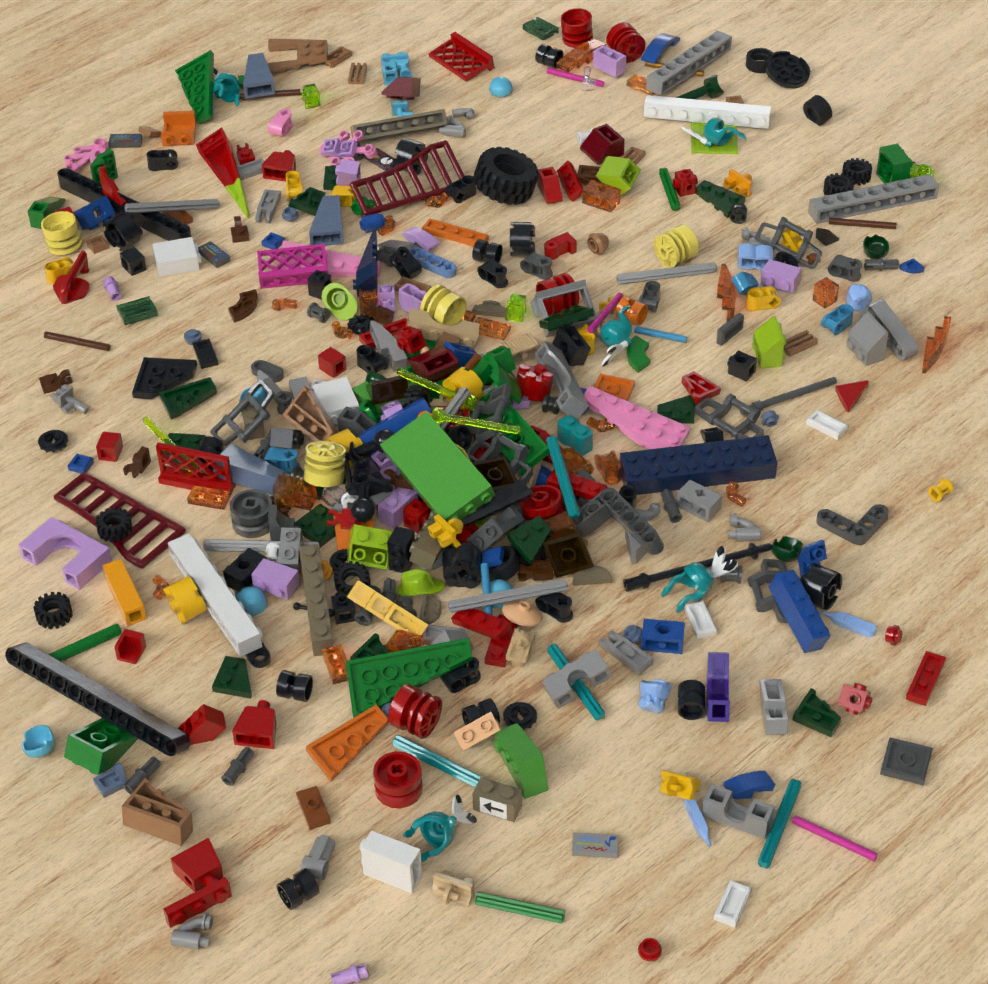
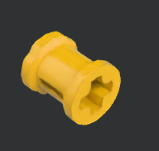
(940, 489)

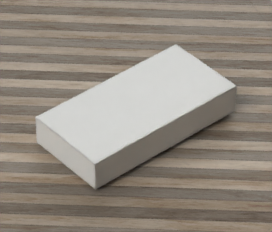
(827, 425)
(700, 620)
(732, 903)

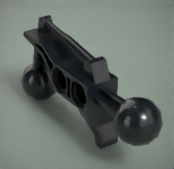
(366, 478)

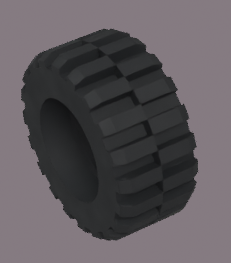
(506, 175)

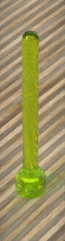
(470, 402)
(441, 416)
(163, 437)

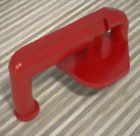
(69, 287)

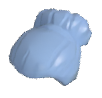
(858, 297)
(653, 695)

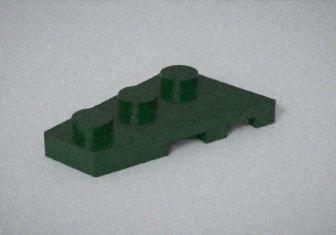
(718, 196)
(566, 317)
(186, 396)

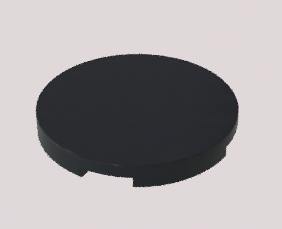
(787, 69)

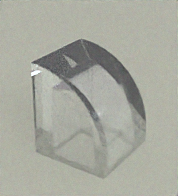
(333, 495)

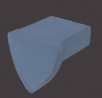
(111, 780)

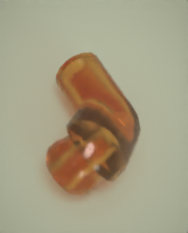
(436, 202)
(389, 225)
(160, 583)

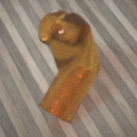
(284, 302)
(341, 332)
(601, 425)
(732, 494)

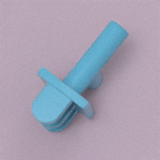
(400, 108)

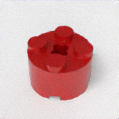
(534, 381)

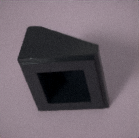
(826, 236)
(712, 434)

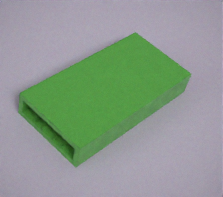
(437, 469)

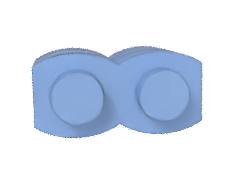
(754, 256)

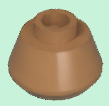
(597, 243)

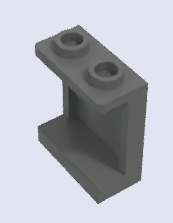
(495, 529)

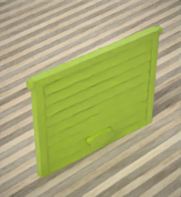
(730, 147)

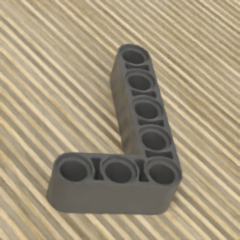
(609, 504)

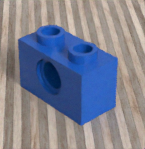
(86, 214)
(662, 636)

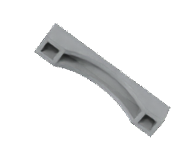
(571, 397)

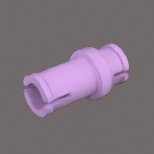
(111, 287)
(350, 975)

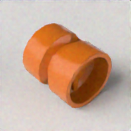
(637, 312)

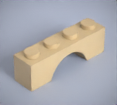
(432, 330)

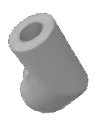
(468, 112)
(650, 513)

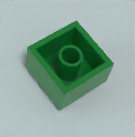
(893, 164)

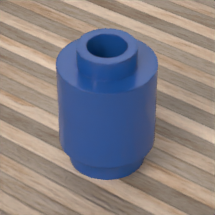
(372, 222)

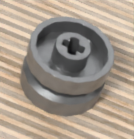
(250, 513)

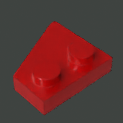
(699, 387)

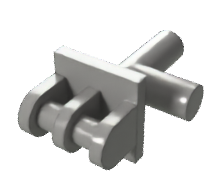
(65, 399)

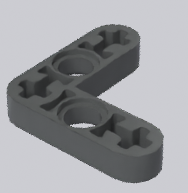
(857, 532)

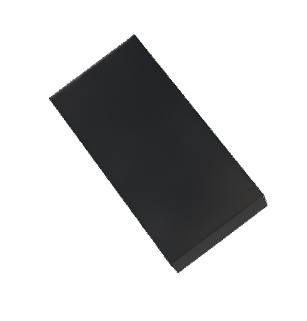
(205, 353)

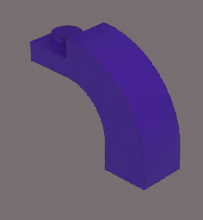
(718, 687)

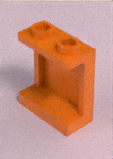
(178, 128)

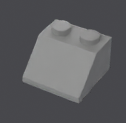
(868, 340)

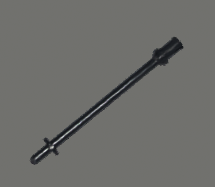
(644, 580)

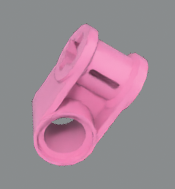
(281, 123)

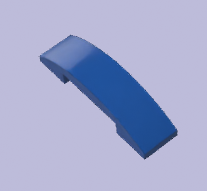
(657, 46)

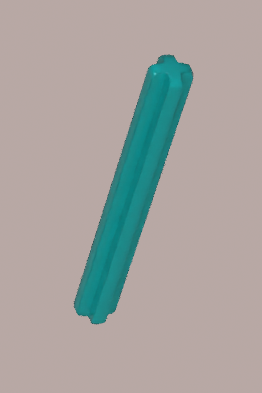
(562, 476)
(578, 686)
(436, 760)
(779, 823)

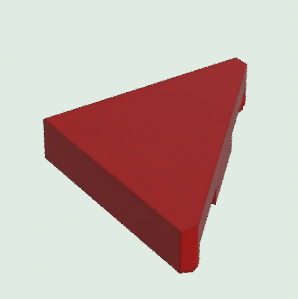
(109, 187)
(850, 393)

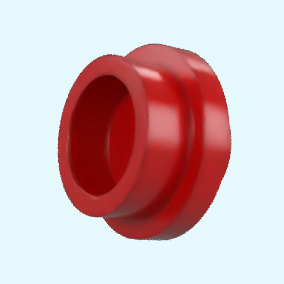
(893, 634)
(649, 949)

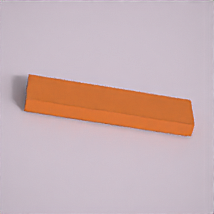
(453, 232)

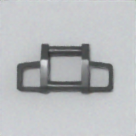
(807, 234)
(248, 398)
(497, 402)
(723, 409)
(494, 449)
(766, 576)

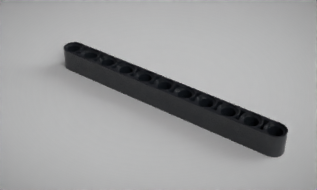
(151, 221)
(98, 699)

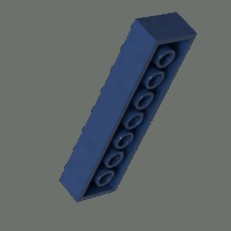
(702, 462)

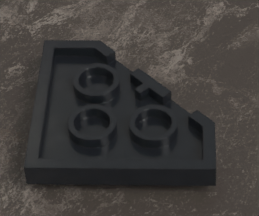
(161, 375)

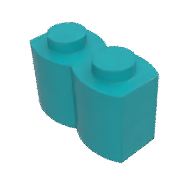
(575, 435)

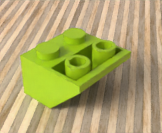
(618, 173)
(769, 344)
(368, 546)

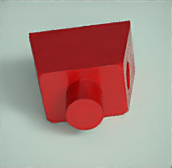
(278, 165)
(256, 726)
(198, 865)

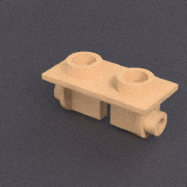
(477, 731)

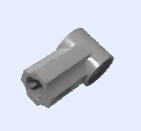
(319, 857)

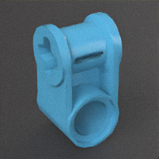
(743, 282)
(838, 319)
(282, 458)

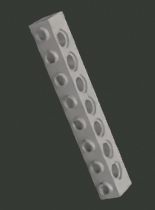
(688, 63)
(873, 198)

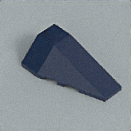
(368, 269)

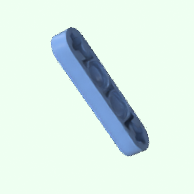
(444, 268)

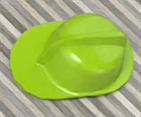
(339, 301)
(419, 582)

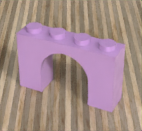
(57, 535)

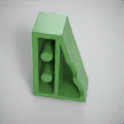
(522, 760)

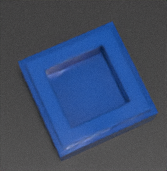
(272, 241)
(80, 463)
(493, 556)

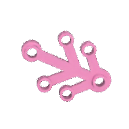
(99, 145)
(369, 149)

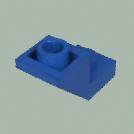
(811, 554)

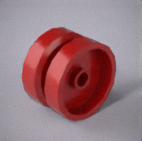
(544, 502)
(398, 779)

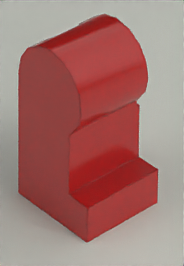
(560, 245)

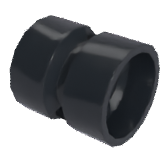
(547, 55)
(484, 251)
(460, 435)
(210, 445)
(296, 686)
(691, 699)
(474, 712)
(305, 887)

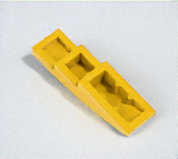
(386, 609)

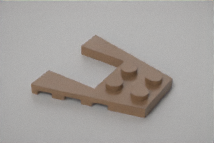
(308, 52)

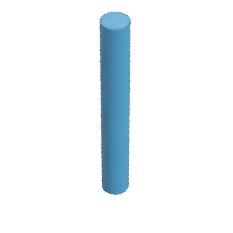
(660, 334)
(486, 585)

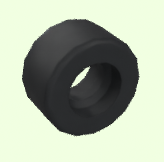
(817, 110)

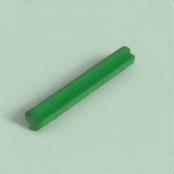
(669, 189)
(87, 643)
(520, 907)

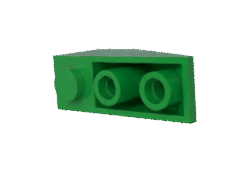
(43, 208)
(502, 355)

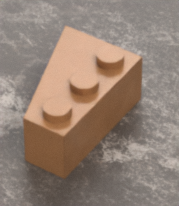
(310, 416)
(156, 814)

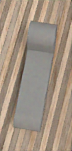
(898, 337)

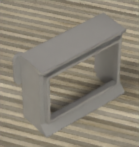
(540, 311)

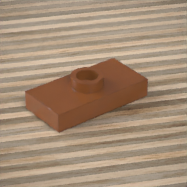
(313, 807)

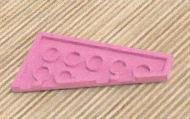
(337, 263)
(636, 422)

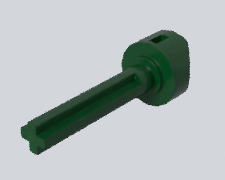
(710, 88)

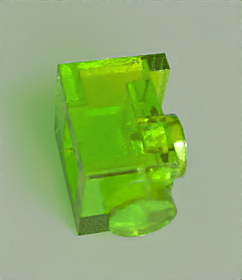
(310, 96)
(920, 170)
(516, 308)

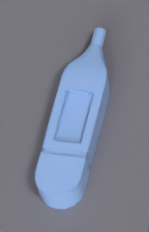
(852, 623)
(697, 820)

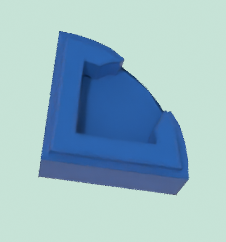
(912, 266)

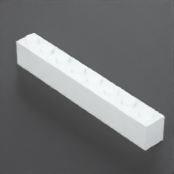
(702, 111)
(219, 600)

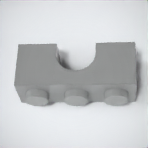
(588, 667)
(721, 807)

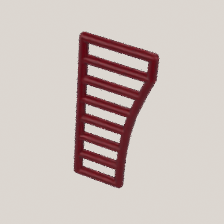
(395, 171)
(128, 555)

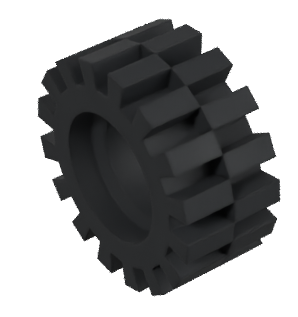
(858, 170)
(837, 184)
(416, 392)
(114, 532)
(350, 570)
(55, 618)

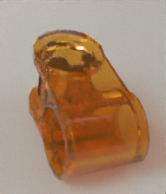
(365, 296)
(575, 462)
(609, 467)
(403, 640)

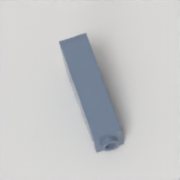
(257, 78)
(327, 223)
(250, 470)

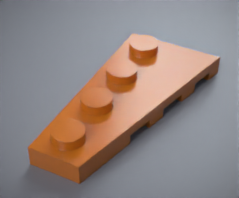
(344, 743)

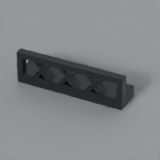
(501, 501)

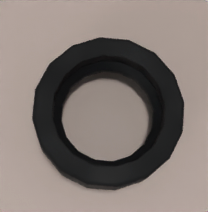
(757, 54)
(509, 568)

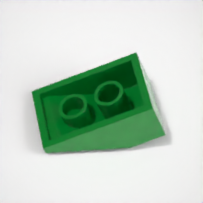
(98, 746)

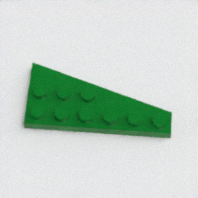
(198, 85)
(379, 677)

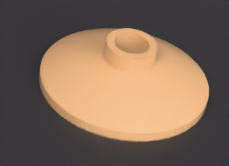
(522, 613)

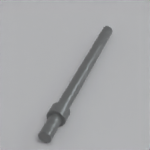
(792, 394)

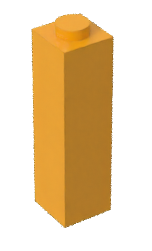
(124, 592)

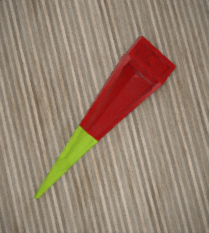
(219, 156)

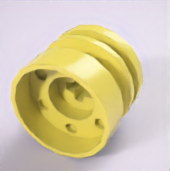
(61, 233)
(676, 246)
(444, 305)
(324, 464)

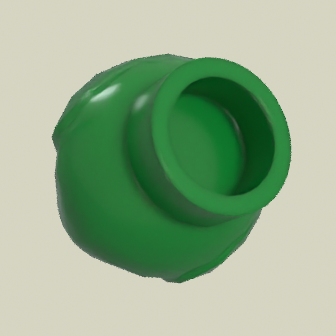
(356, 208)

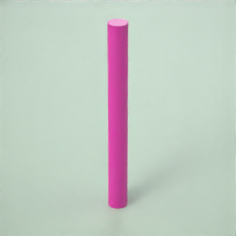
(571, 76)
(604, 313)
(839, 840)

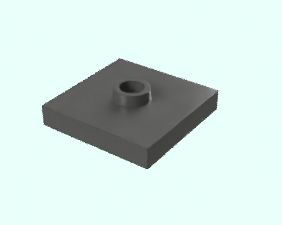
(906, 761)

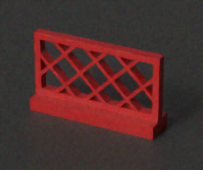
(469, 50)
(180, 478)

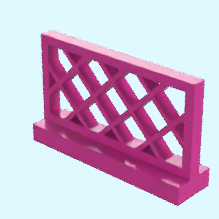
(293, 275)

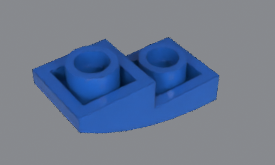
(746, 784)

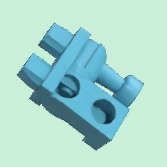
(395, 63)

